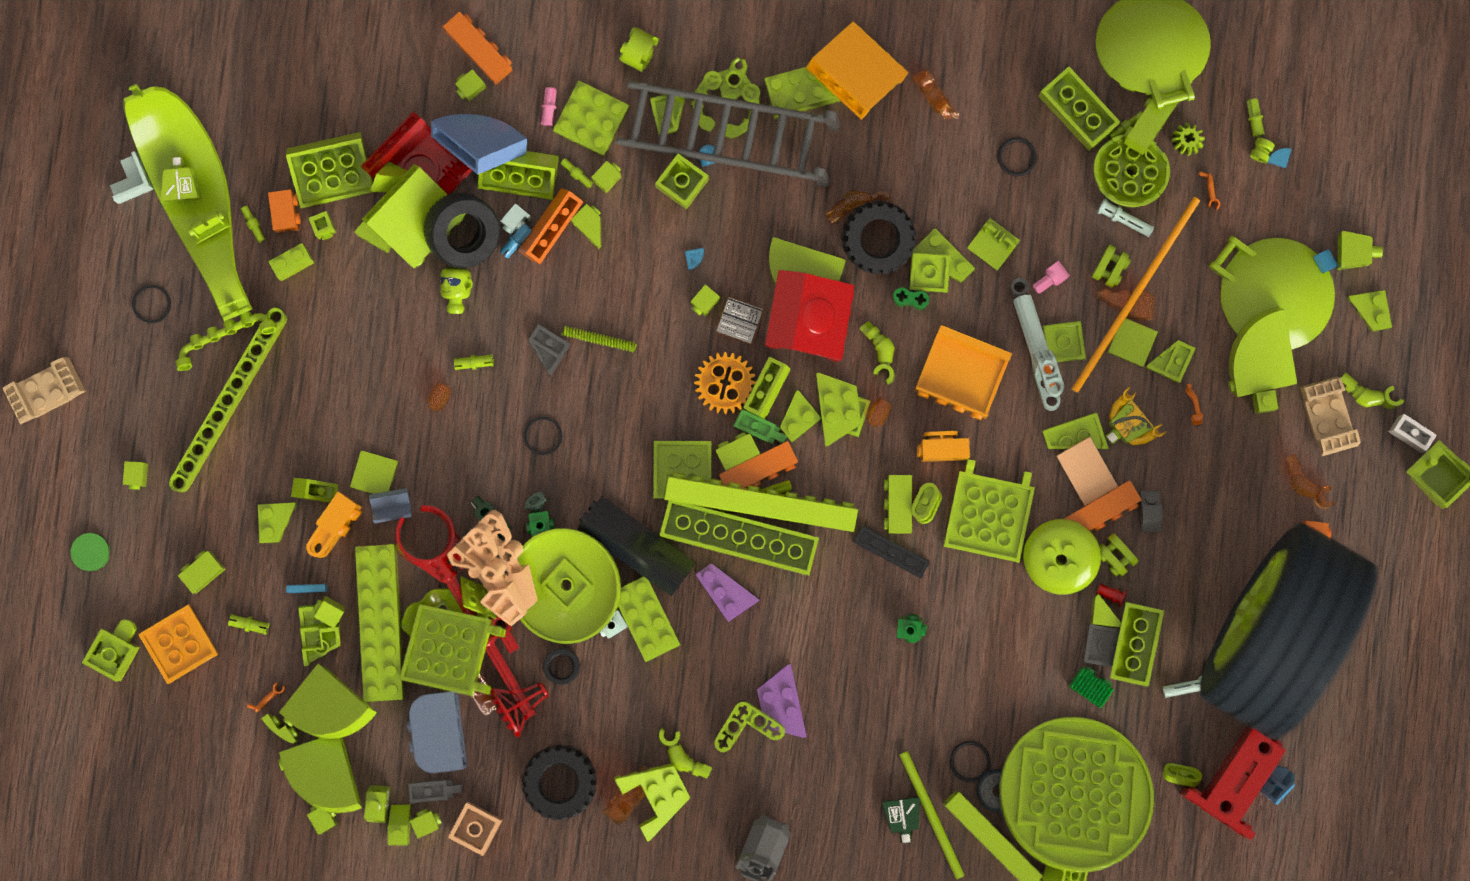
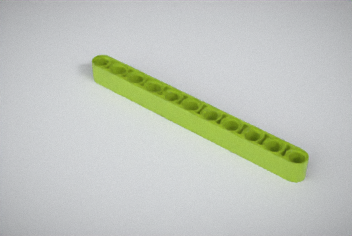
(227, 410)

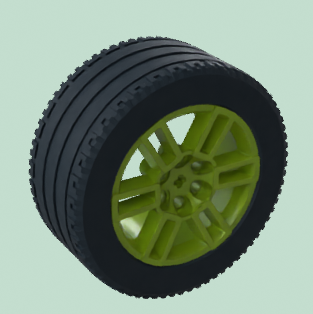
(1289, 631)

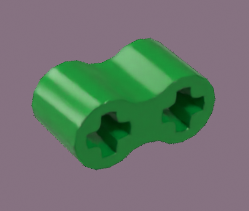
(910, 298)

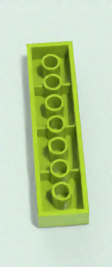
(739, 537)
(380, 622)

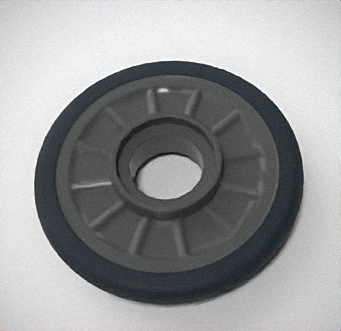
(985, 790)

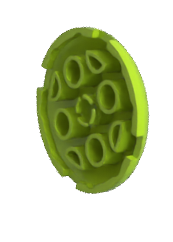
(1150, 171)
(1064, 538)

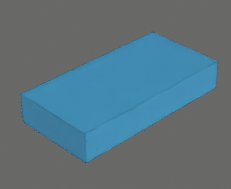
(309, 588)

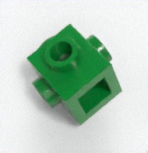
(537, 518)
(906, 632)

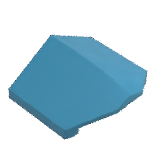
(1278, 784)

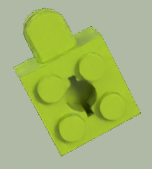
(113, 651)

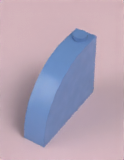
(478, 140)

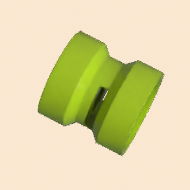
(1262, 150)

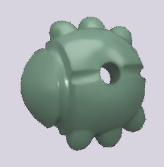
(535, 502)

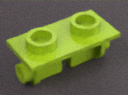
(209, 227)

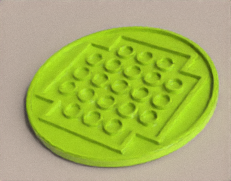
(1076, 794)

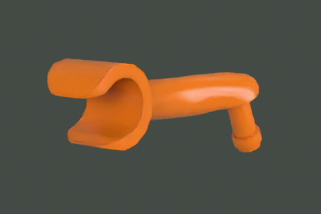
(1210, 189)
(1198, 416)
(267, 698)

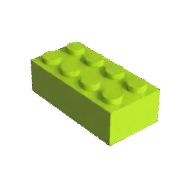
(797, 91)
(1079, 108)
(647, 619)

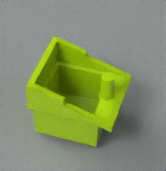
(1440, 475)

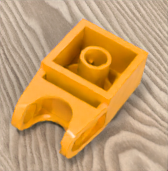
(333, 524)

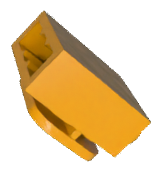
(943, 447)

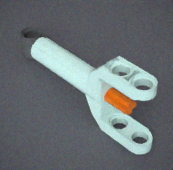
(1041, 356)

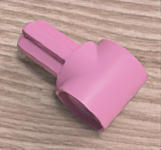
(1053, 275)

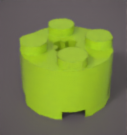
(639, 49)

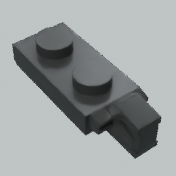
(432, 791)

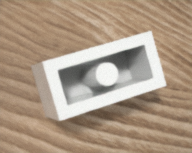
(1412, 433)

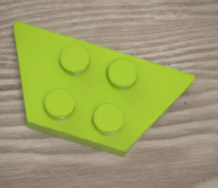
(838, 407)

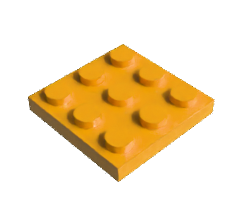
(178, 644)

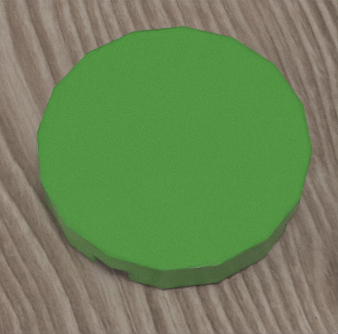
(90, 552)

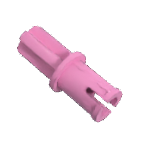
(548, 106)

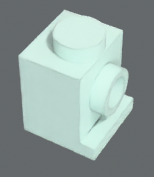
(514, 219)
(620, 625)

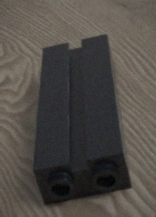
(636, 545)

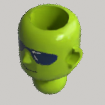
(455, 286)

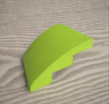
(316, 635)

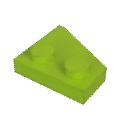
(273, 521)

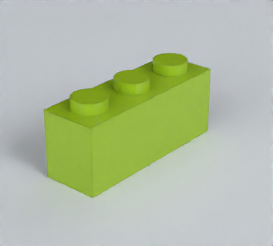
(767, 388)
(898, 504)

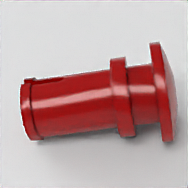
(1112, 594)

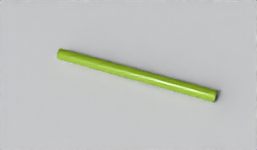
(931, 814)

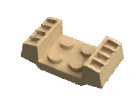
(44, 390)
(1329, 416)

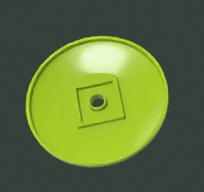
(595, 585)

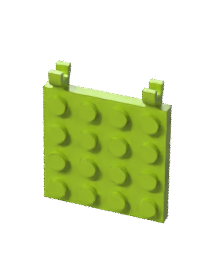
(989, 515)
(448, 650)

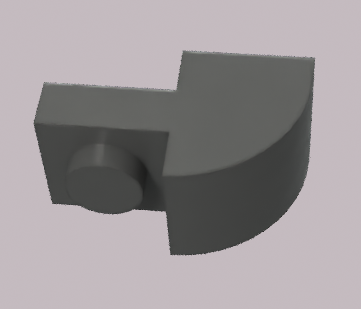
(1150, 511)

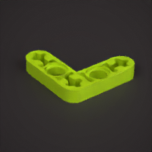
(748, 719)

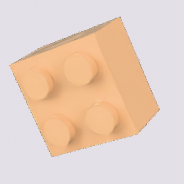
(475, 828)

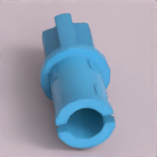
(516, 240)

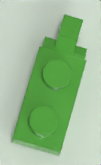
(759, 427)

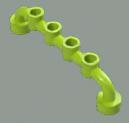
(213, 335)

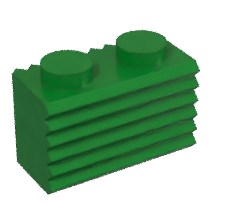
(1091, 687)

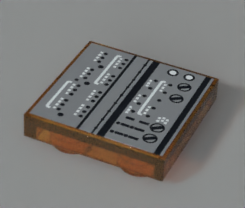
(739, 320)

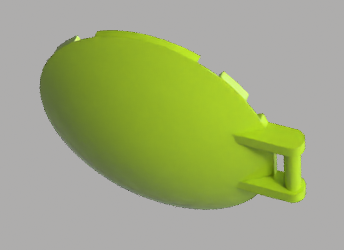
(1154, 47)
(1273, 276)

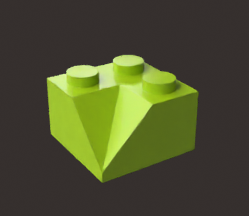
(682, 181)

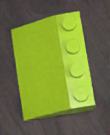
(329, 170)

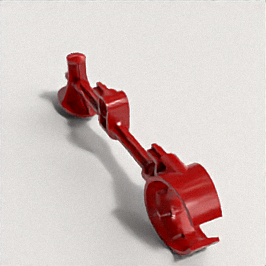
(442, 571)

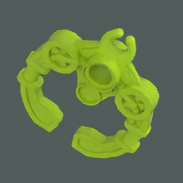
(744, 88)

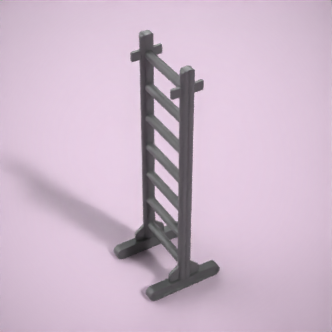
(818, 174)

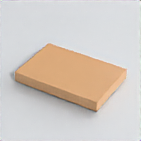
(1086, 471)

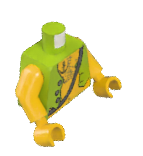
(1130, 423)

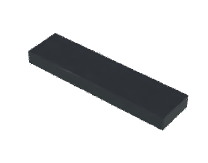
(891, 552)

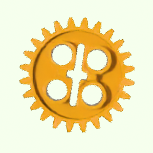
(708, 379)

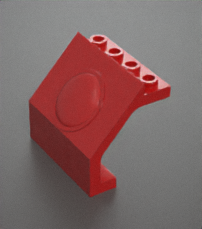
(414, 145)
(810, 314)

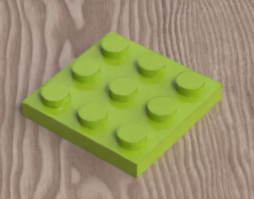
(591, 118)
(680, 457)

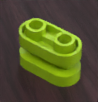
(1113, 277)
(926, 503)
(1117, 567)

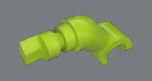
(884, 349)
(1369, 397)
(680, 759)

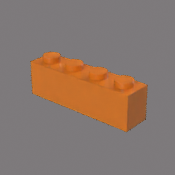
(478, 49)
(550, 226)
(762, 467)
(1107, 507)

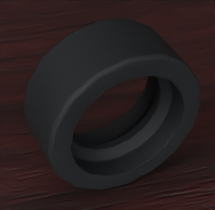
(547, 671)

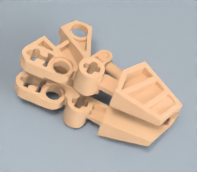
(508, 594)

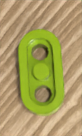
(1182, 775)

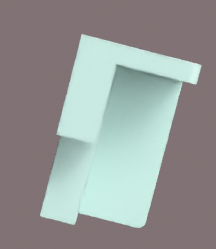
(135, 183)

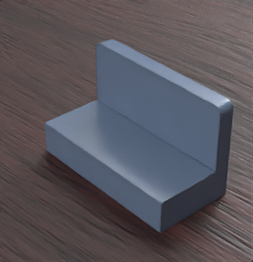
(390, 505)

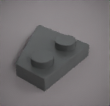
(548, 348)

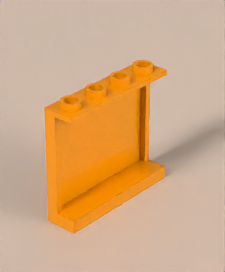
(856, 69)
(962, 372)

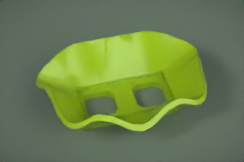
(433, 598)

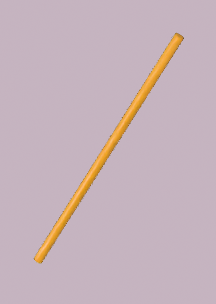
(1135, 295)

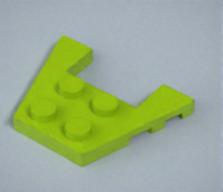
(663, 791)

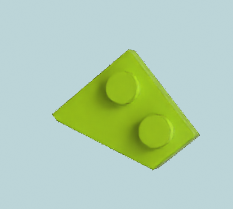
(658, 106)
(1373, 309)
(1173, 361)
(799, 417)

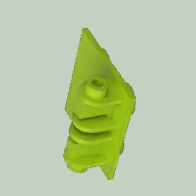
(993, 244)
(472, 596)

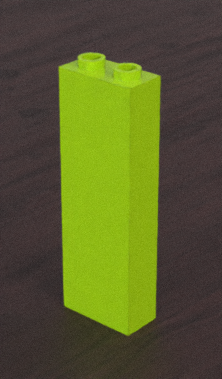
(991, 838)

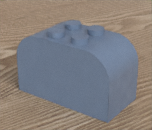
(437, 733)

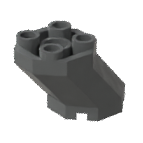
(763, 849)

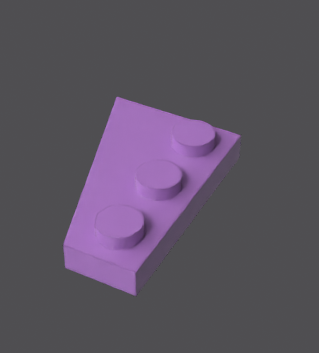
(725, 592)

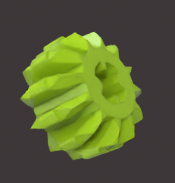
(1195, 141)

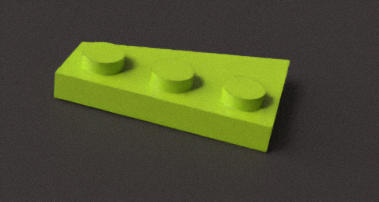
(936, 243)
(1072, 432)

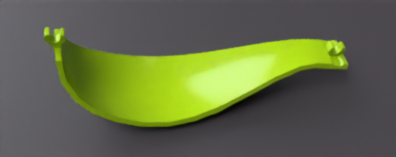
(169, 129)

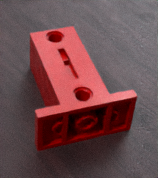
(1239, 780)

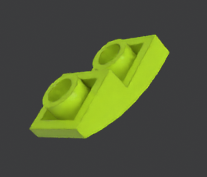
(286, 732)

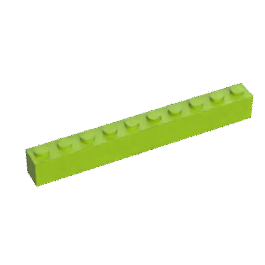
(759, 502)

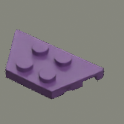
(780, 701)

